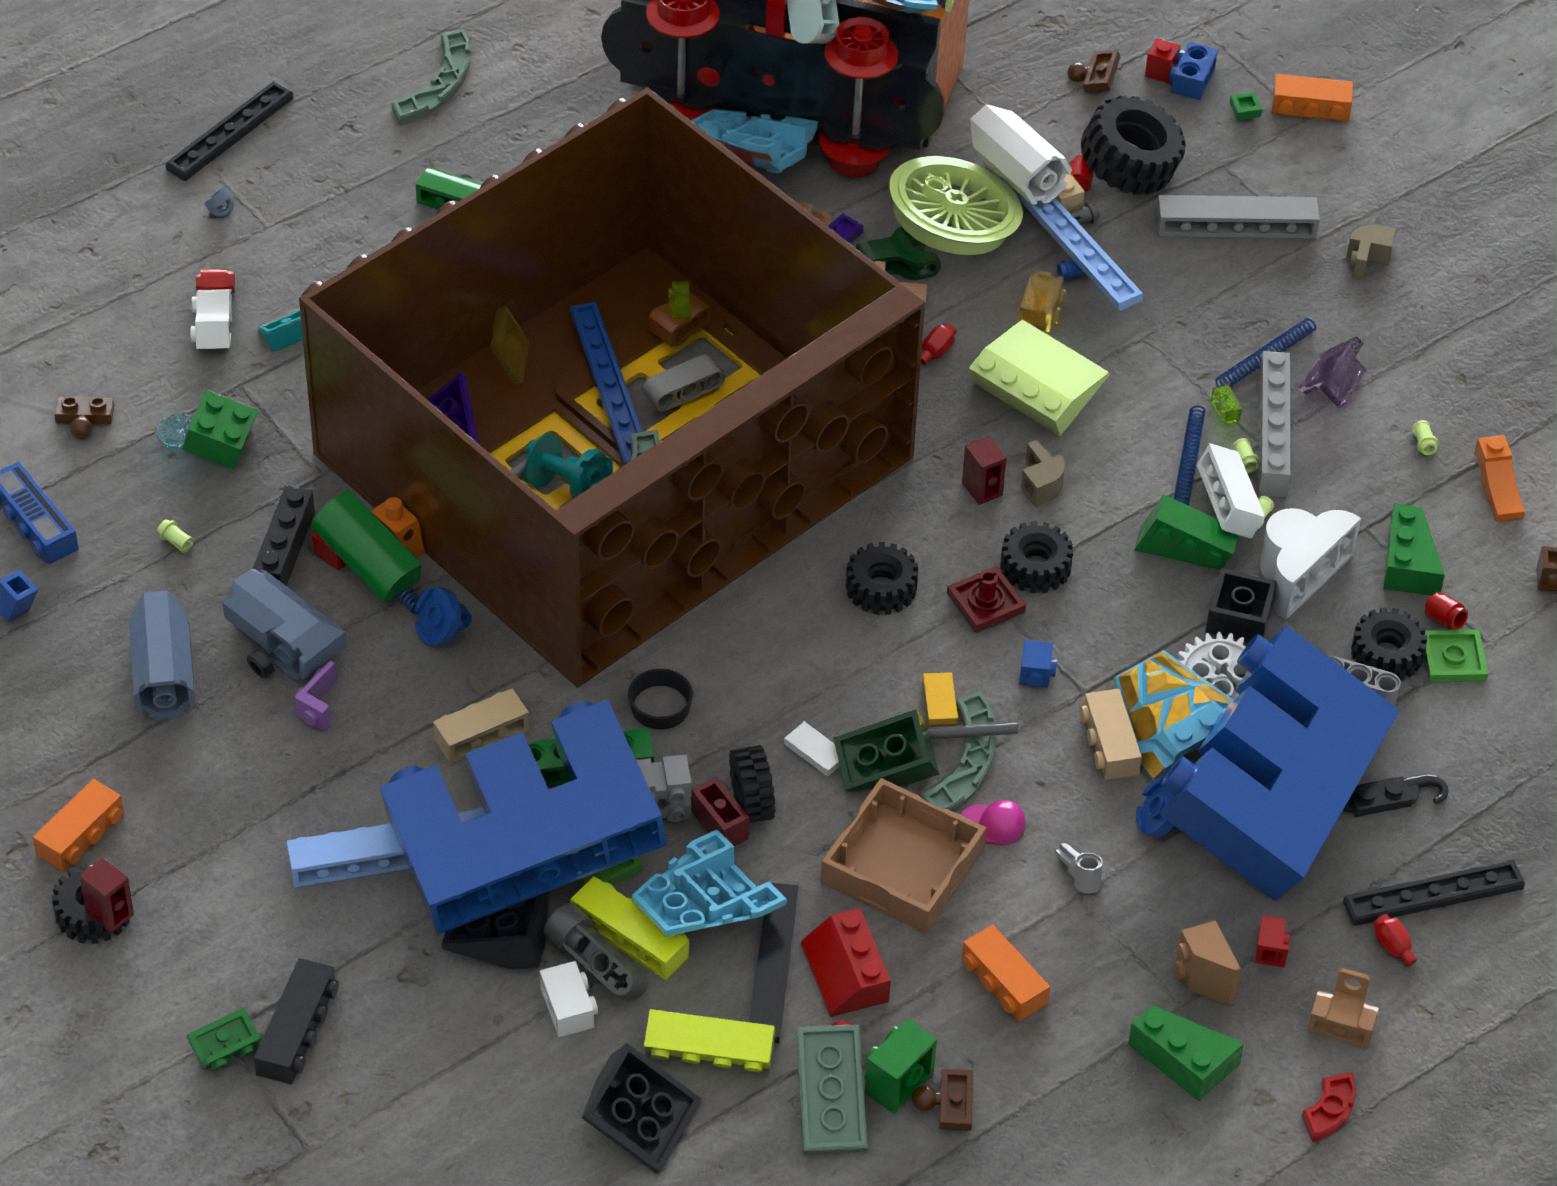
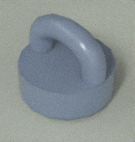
(216, 200)

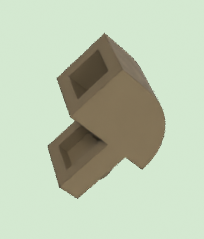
(1370, 244)
(1044, 476)

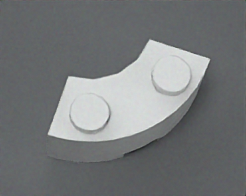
(213, 318)

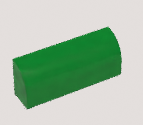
(440, 187)
(366, 546)

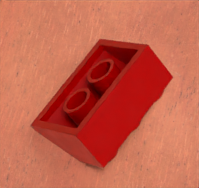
(846, 963)

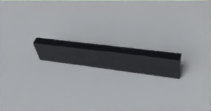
(229, 131)
(1434, 892)
(774, 961)

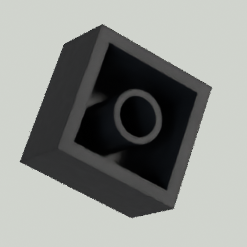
(1240, 605)

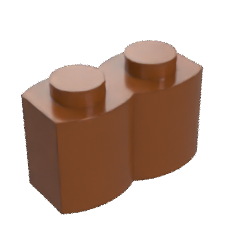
(676, 330)

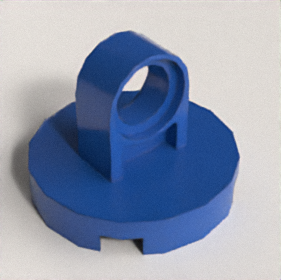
(440, 616)
(1148, 816)

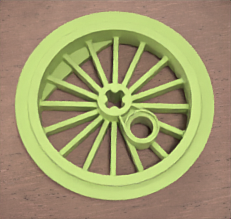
(974, 224)

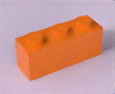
(1312, 97)
(78, 825)
(1005, 973)

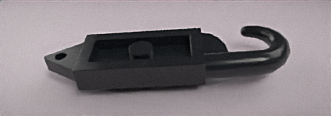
(1392, 794)

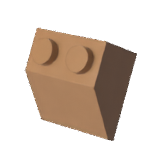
(1207, 963)

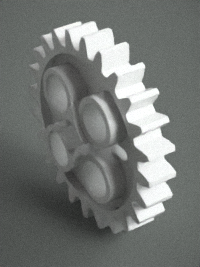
(1218, 672)

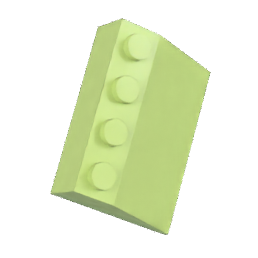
(1037, 376)

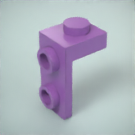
(307, 702)

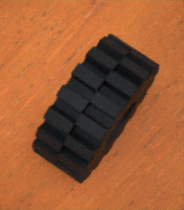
(1041, 542)
(887, 563)
(1393, 629)
(752, 782)
(73, 916)

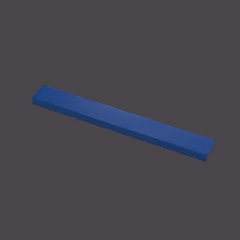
(606, 376)

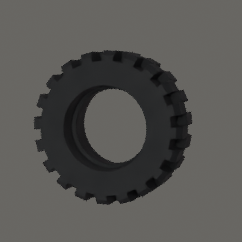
(1123, 165)

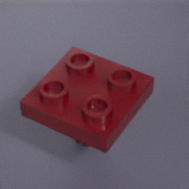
(986, 599)

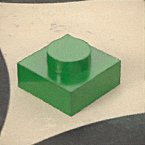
(1245, 106)

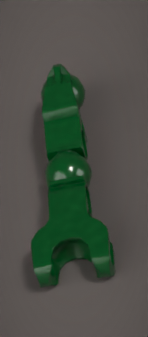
(902, 255)

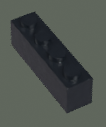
(286, 533)
(295, 1021)

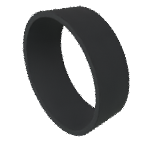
(660, 677)

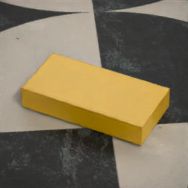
(940, 698)

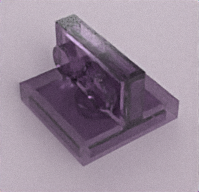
(1336, 372)

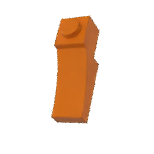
(1499, 478)

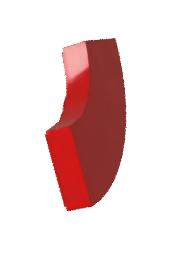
(1333, 1108)

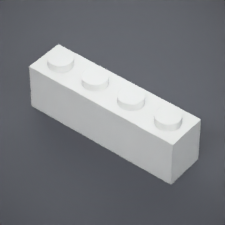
(1230, 491)

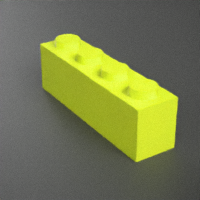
(631, 929)
(710, 1040)

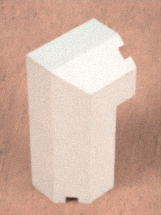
(1018, 154)

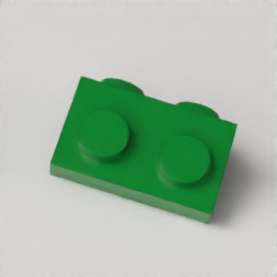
(224, 1039)

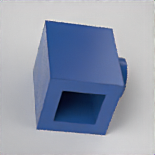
(16, 595)
(1037, 664)

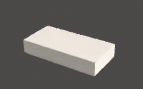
(813, 748)

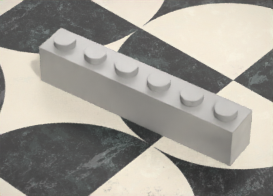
(1237, 216)
(1274, 424)

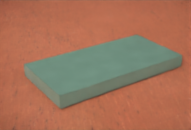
(831, 1088)

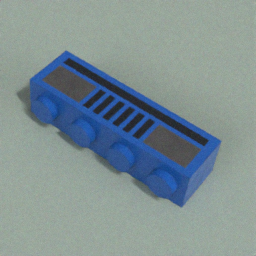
(35, 515)

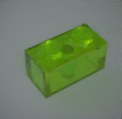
(680, 299)
(1226, 404)

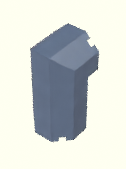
(283, 624)
(161, 656)

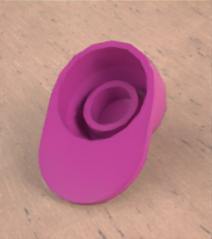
(1002, 818)

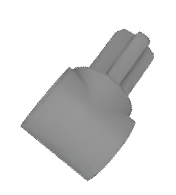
(1083, 867)

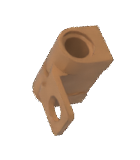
(1344, 1013)

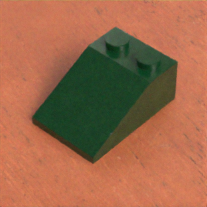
(889, 750)

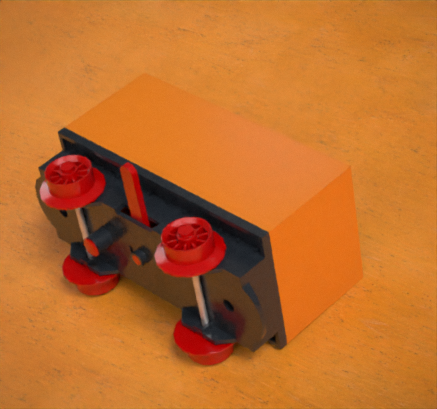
(867, 88)

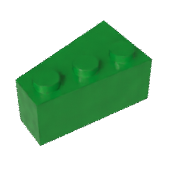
(1185, 535)
(1412, 554)
(1185, 1050)

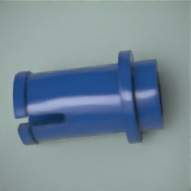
(1068, 270)

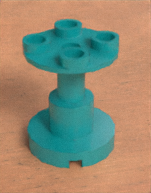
(546, 460)

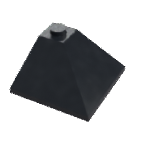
(504, 938)
(640, 1107)

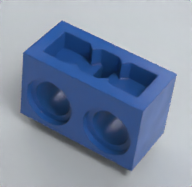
(1193, 70)

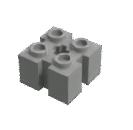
(669, 785)

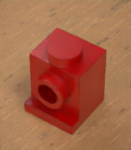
(1272, 942)

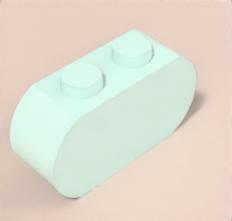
(813, 20)

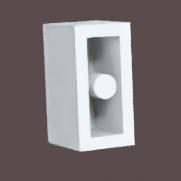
(568, 999)

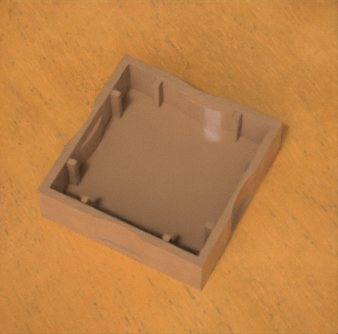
(903, 855)

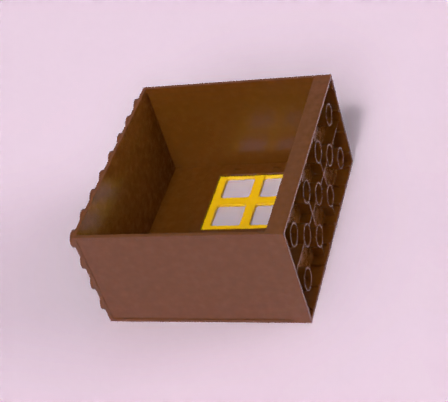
(737, 472)

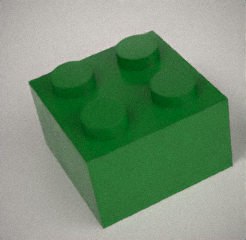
(219, 429)
(900, 1065)

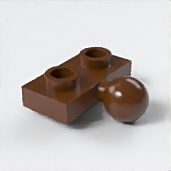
(1099, 74)
(83, 412)
(954, 1099)

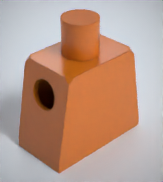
(401, 524)

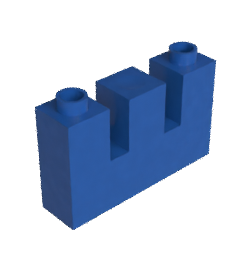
(1278, 762)
(530, 833)

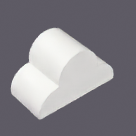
(1305, 553)

